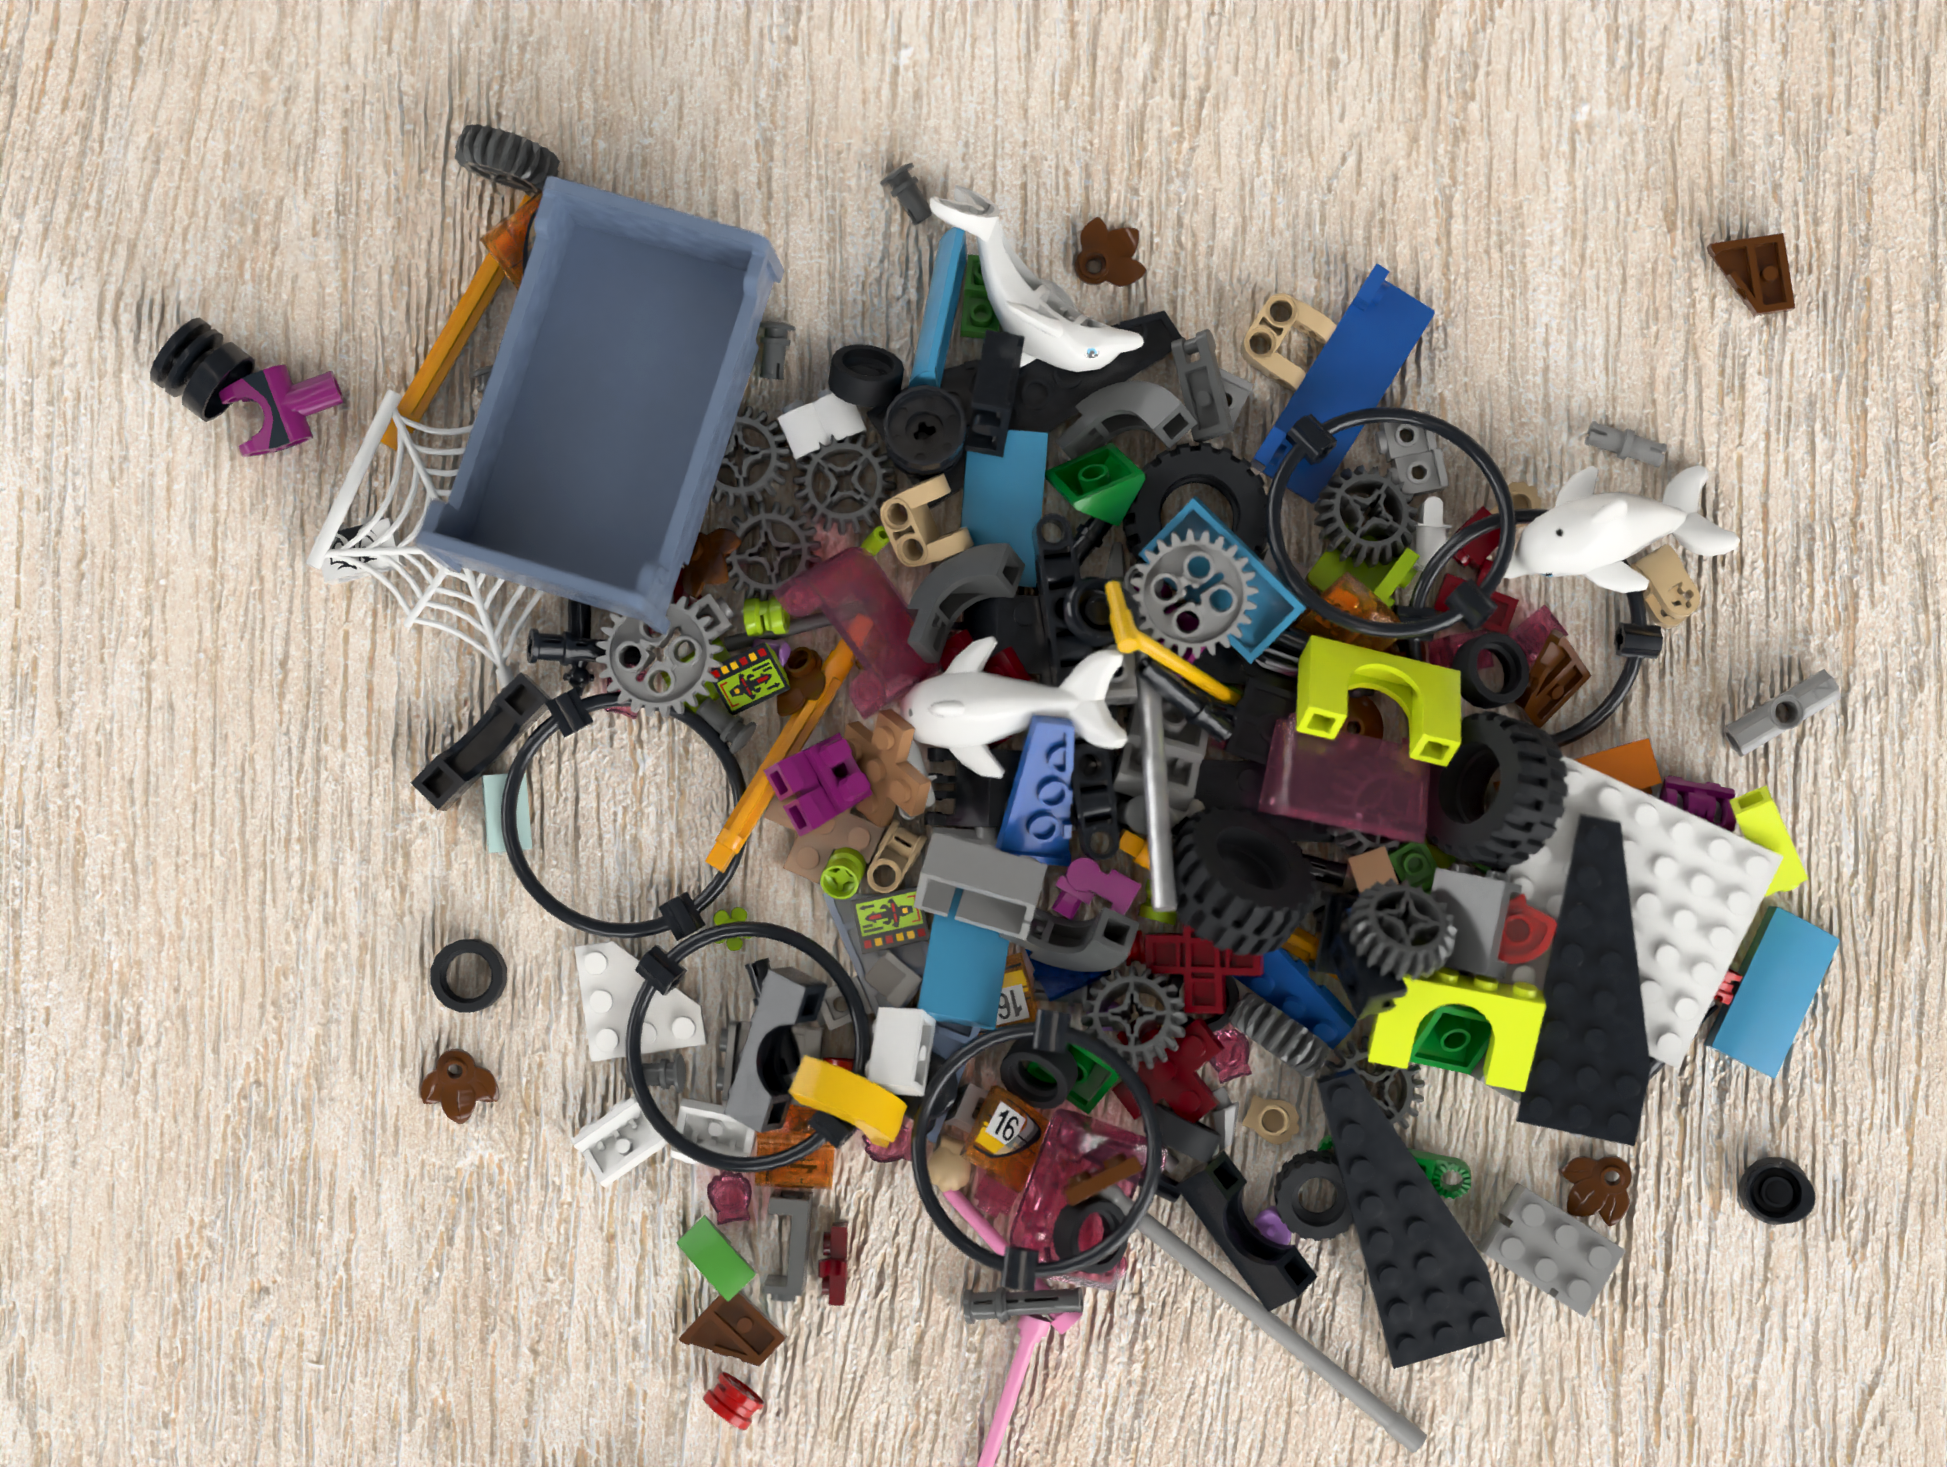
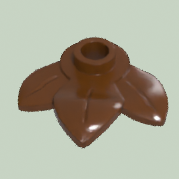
(1112, 251)
(708, 560)
(804, 678)
(459, 1091)
(1593, 1192)

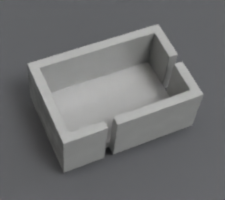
(997, 886)
(1551, 1250)

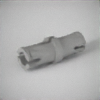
(1625, 444)

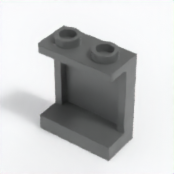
(1479, 916)
(732, 1041)
(800, 1207)

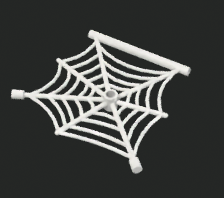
(322, 545)

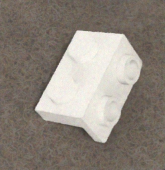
(713, 1130)
(618, 1141)

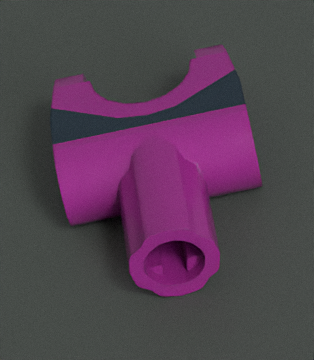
(283, 406)

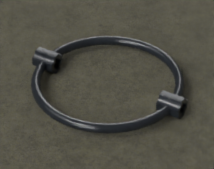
(1468, 600)
(1631, 640)
(680, 913)
(664, 972)
(1021, 1264)

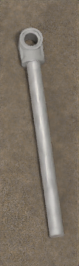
(1154, 777)

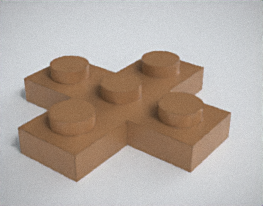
(885, 764)
(813, 850)

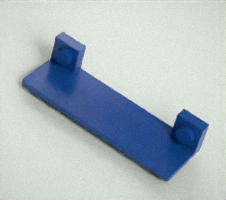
(1348, 376)

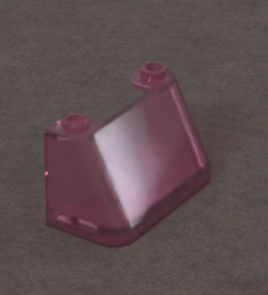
(870, 621)
(1347, 783)
(1070, 1146)

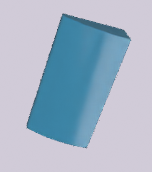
(940, 309)
(1006, 496)
(1275, 600)
(963, 971)
(1774, 993)

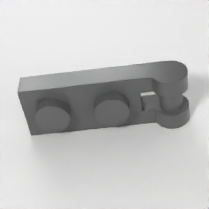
(1202, 386)

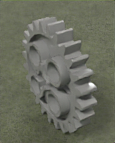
(1213, 622)
(685, 677)

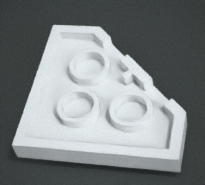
(608, 993)

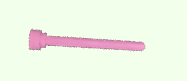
(1060, 1321)
(1031, 1331)

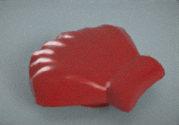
(1525, 932)

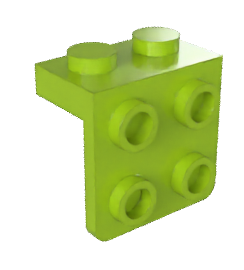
(1380, 579)

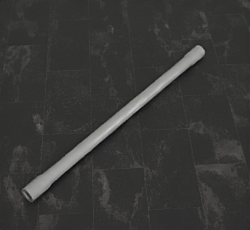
(1393, 1422)

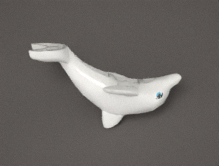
(1028, 305)
(1599, 531)
(975, 708)

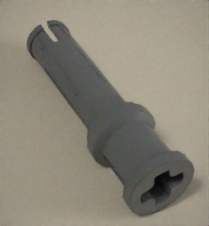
(1004, 1304)

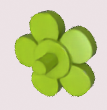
(722, 917)

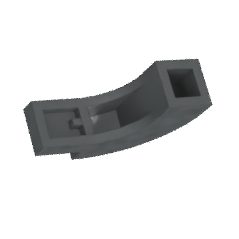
(1122, 409)
(953, 587)
(1079, 945)

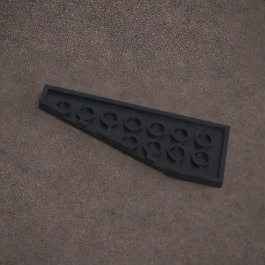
(1048, 393)
(1593, 1037)
(1419, 1262)

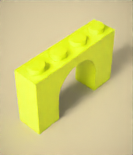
(1423, 690)
(1763, 825)
(1511, 1009)

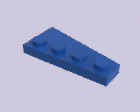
(1041, 795)
(1293, 992)

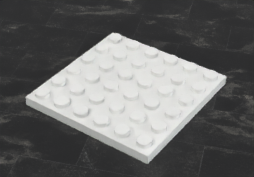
(1688, 898)

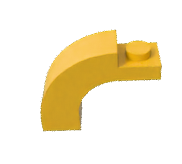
(849, 1098)

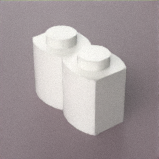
(815, 422)

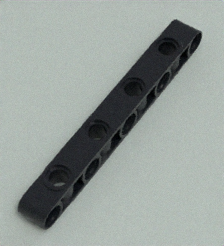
(1092, 795)

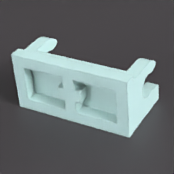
(492, 797)

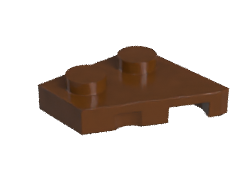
(1757, 272)
(1552, 680)
(1087, 1184)
(735, 1330)

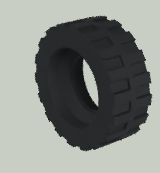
(1297, 1218)

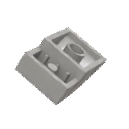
(1183, 753)

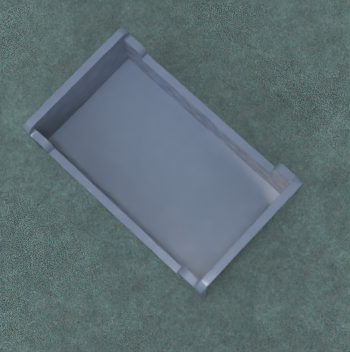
(607, 403)

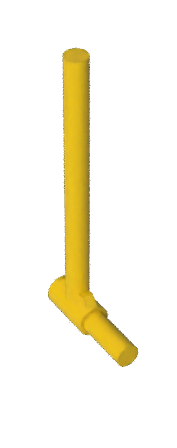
(1130, 638)

